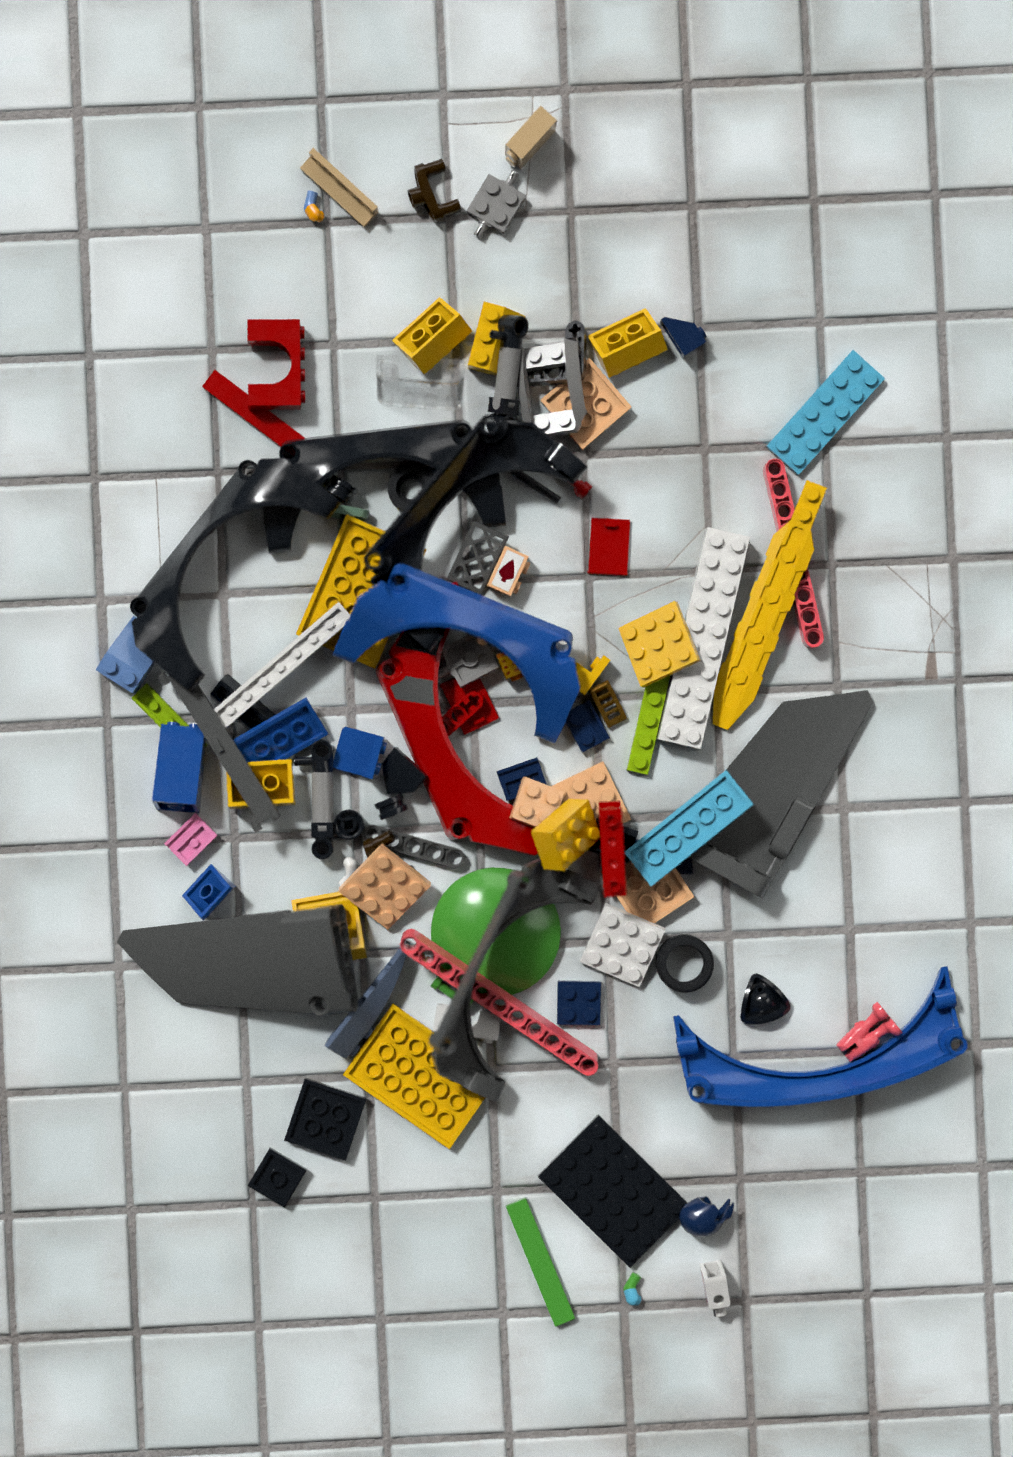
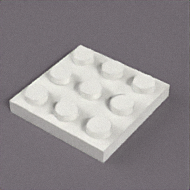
(622, 945)

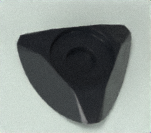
(763, 1002)

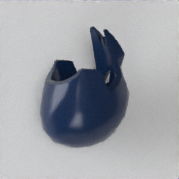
(703, 1218)

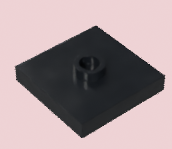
(277, 1177)

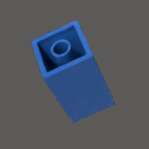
(179, 768)

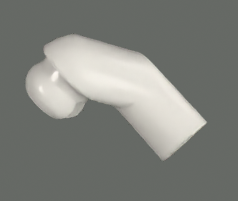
(350, 867)

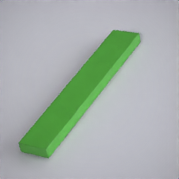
(540, 1261)

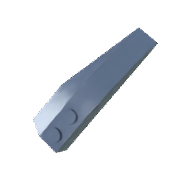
(359, 1023)

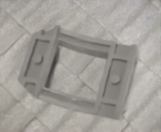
(551, 357)

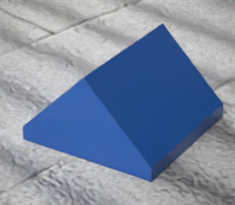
(208, 891)

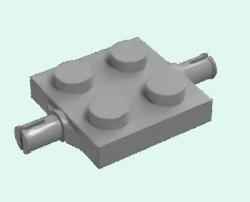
(496, 203)
(468, 660)

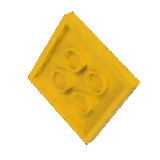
(659, 644)

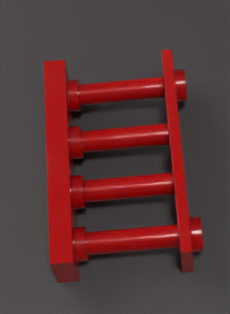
(612, 848)

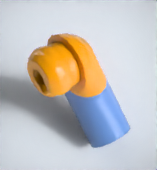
(311, 209)

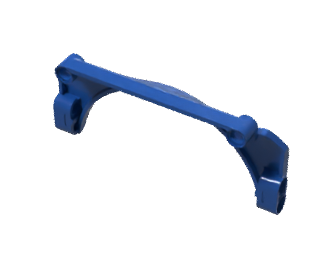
(433, 602)

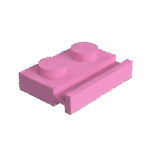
(191, 839)

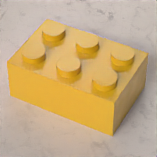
(566, 834)

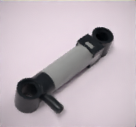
(511, 333)
(322, 796)

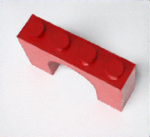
(287, 336)

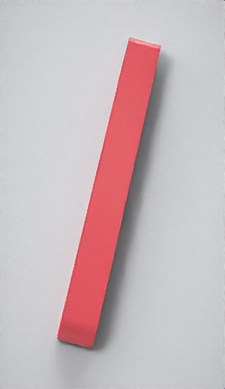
(504, 1011)

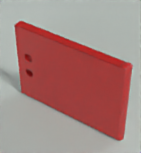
(609, 546)
(481, 717)

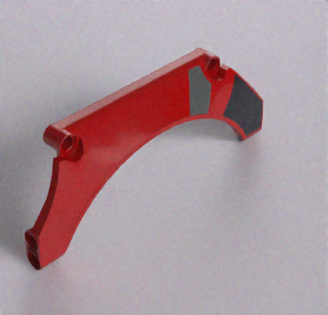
(451, 787)

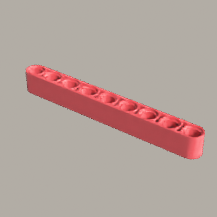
(805, 584)

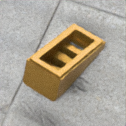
(600, 687)

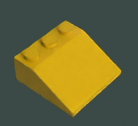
(353, 917)

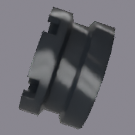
(341, 489)
(391, 806)
(347, 815)

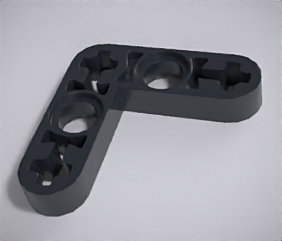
(562, 377)

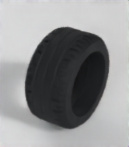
(704, 975)

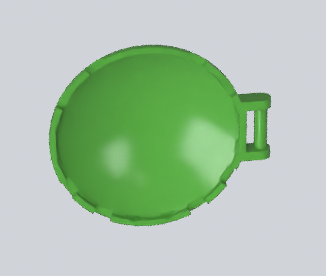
(519, 953)

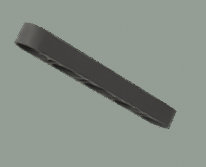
(425, 844)

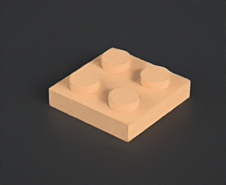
(535, 802)

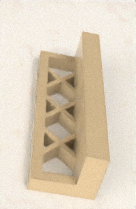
(339, 188)

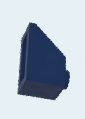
(684, 335)

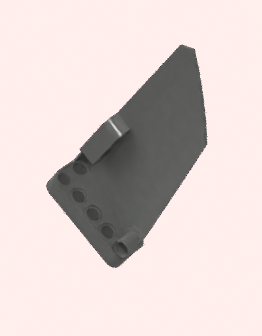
(253, 960)

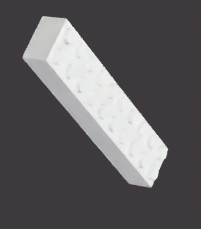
(708, 622)

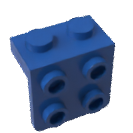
(359, 752)

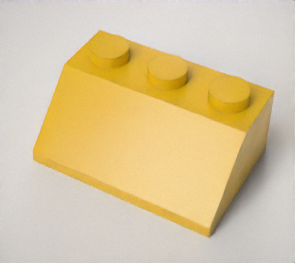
(432, 335)
(627, 342)
(485, 350)
(276, 779)

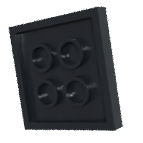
(325, 1119)

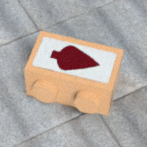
(508, 570)

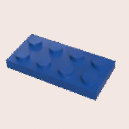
(282, 734)

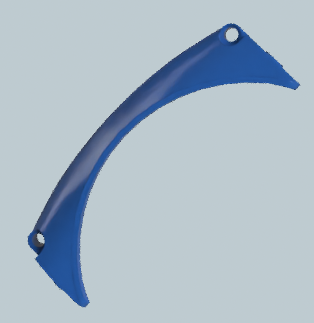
(918, 1049)

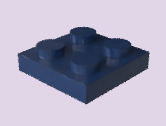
(578, 1002)

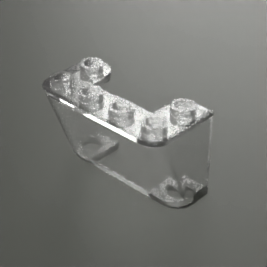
(418, 392)

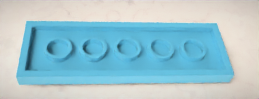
(825, 412)
(689, 828)

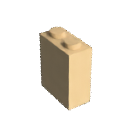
(530, 138)

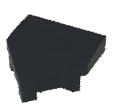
(401, 773)

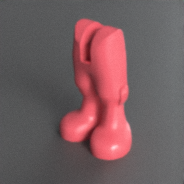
(863, 1038)

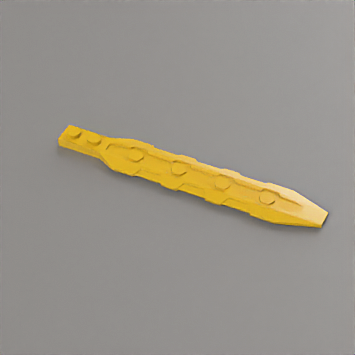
(766, 610)

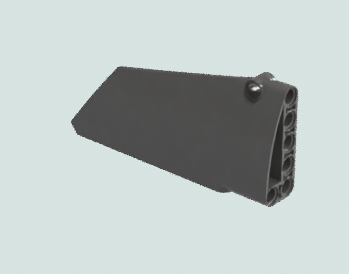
(784, 777)

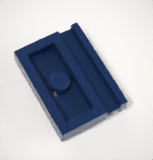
(586, 726)
(511, 777)

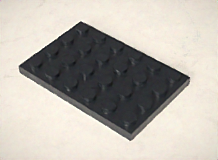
(613, 1190)

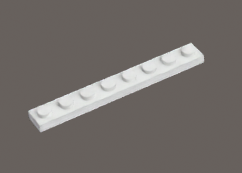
(282, 664)

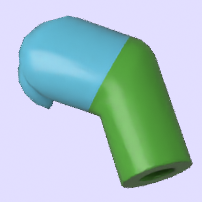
(630, 1291)

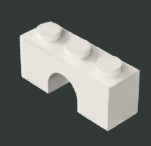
(484, 1028)

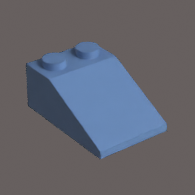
(125, 662)

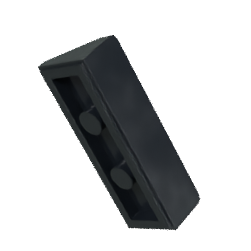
(254, 715)

